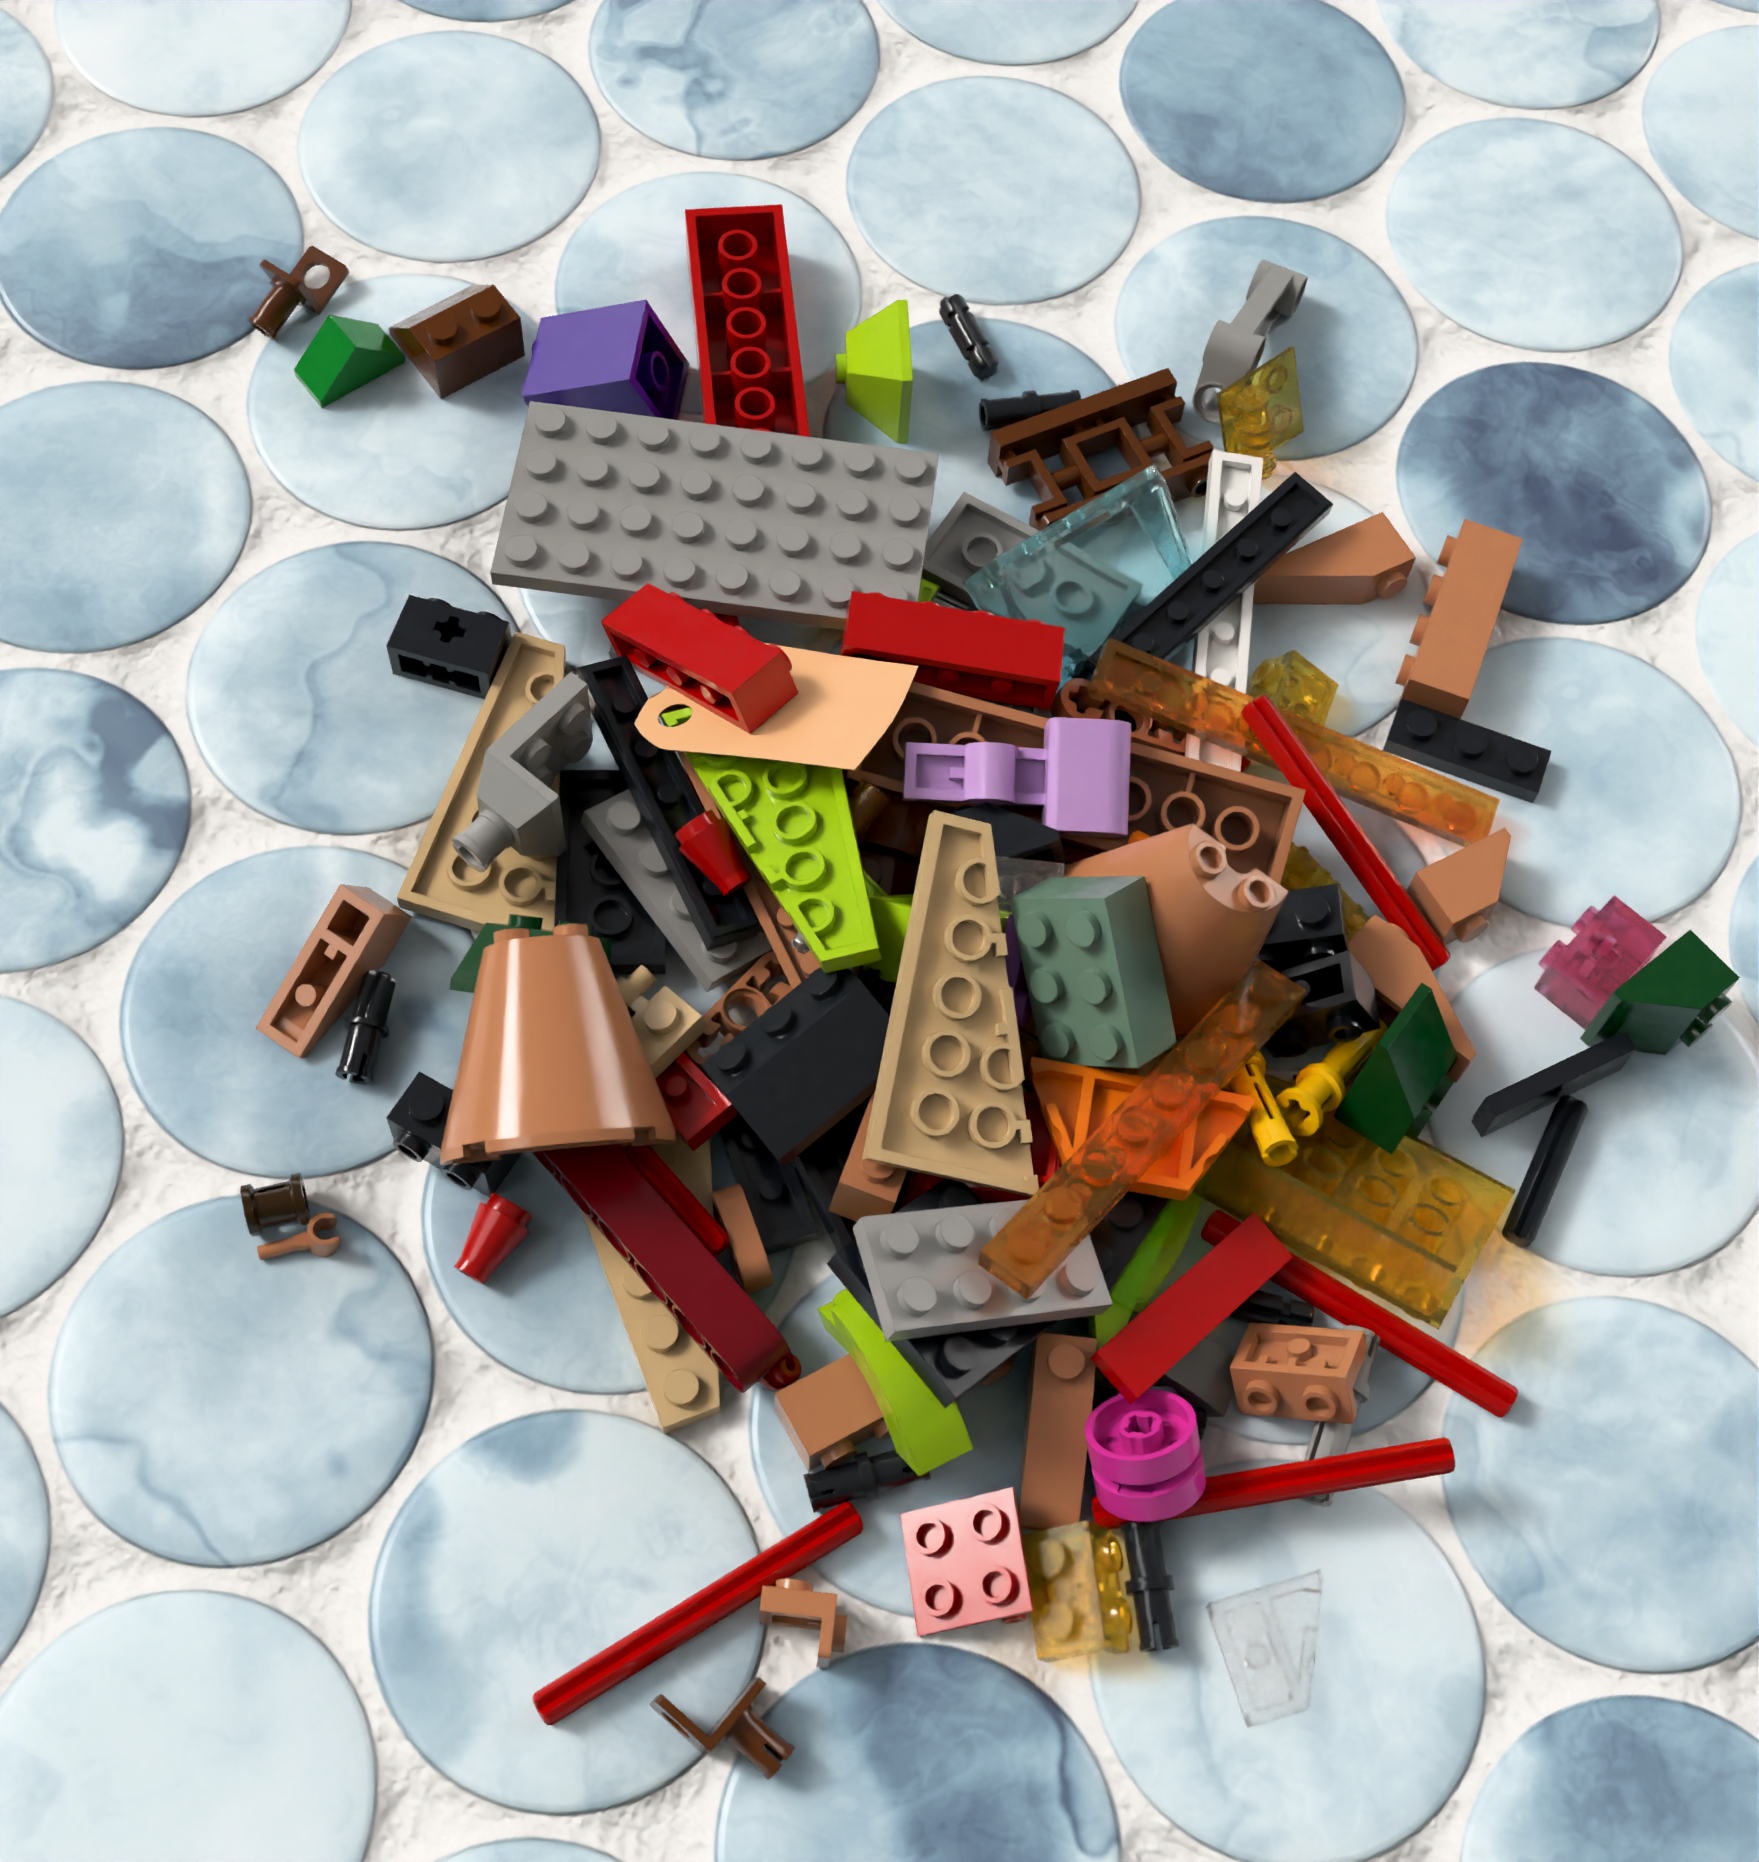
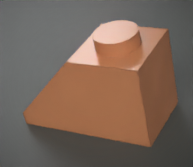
(1462, 888)

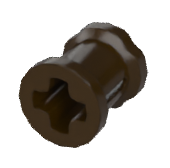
(275, 1204)

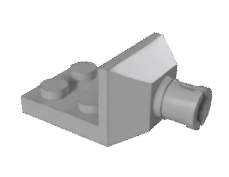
(517, 778)

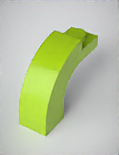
(917, 1422)

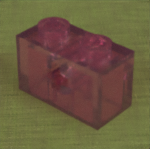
(1620, 947)

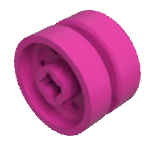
(1145, 1456)

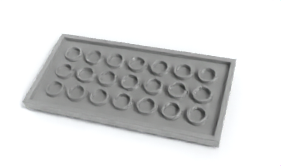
(712, 514)

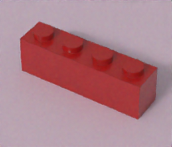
(958, 648)
(701, 657)

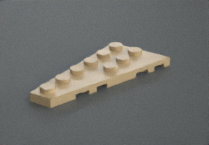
(438, 878)
(952, 1045)
(673, 1366)

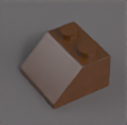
(461, 338)

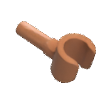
(305, 1240)

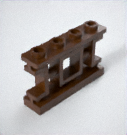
(1092, 427)

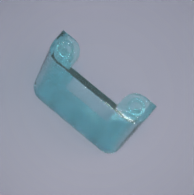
(1090, 566)

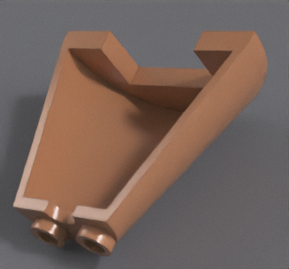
(1202, 913)
(550, 1055)

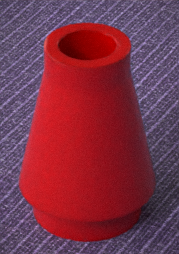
(713, 851)
(493, 1235)

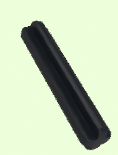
(1545, 1171)

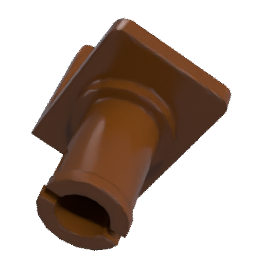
(290, 291)
(737, 1726)

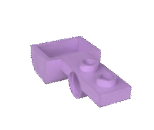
(1075, 779)

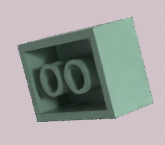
(1093, 970)

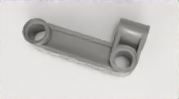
(1238, 347)

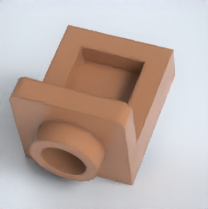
(798, 1606)

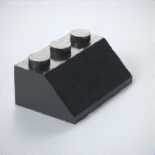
(804, 1061)

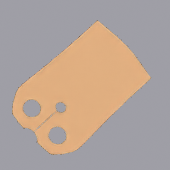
(830, 723)

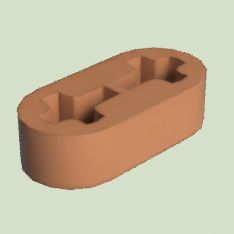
(745, 1243)

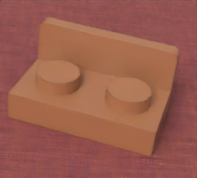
(1298, 1372)

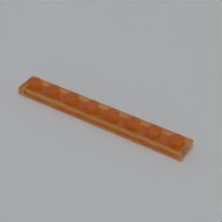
(1350, 766)
(1140, 1130)

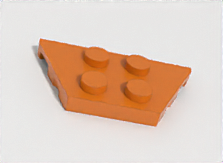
(1082, 1097)

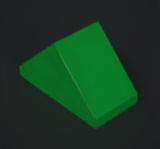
(345, 357)

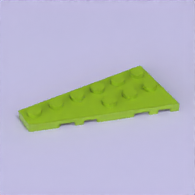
(801, 841)

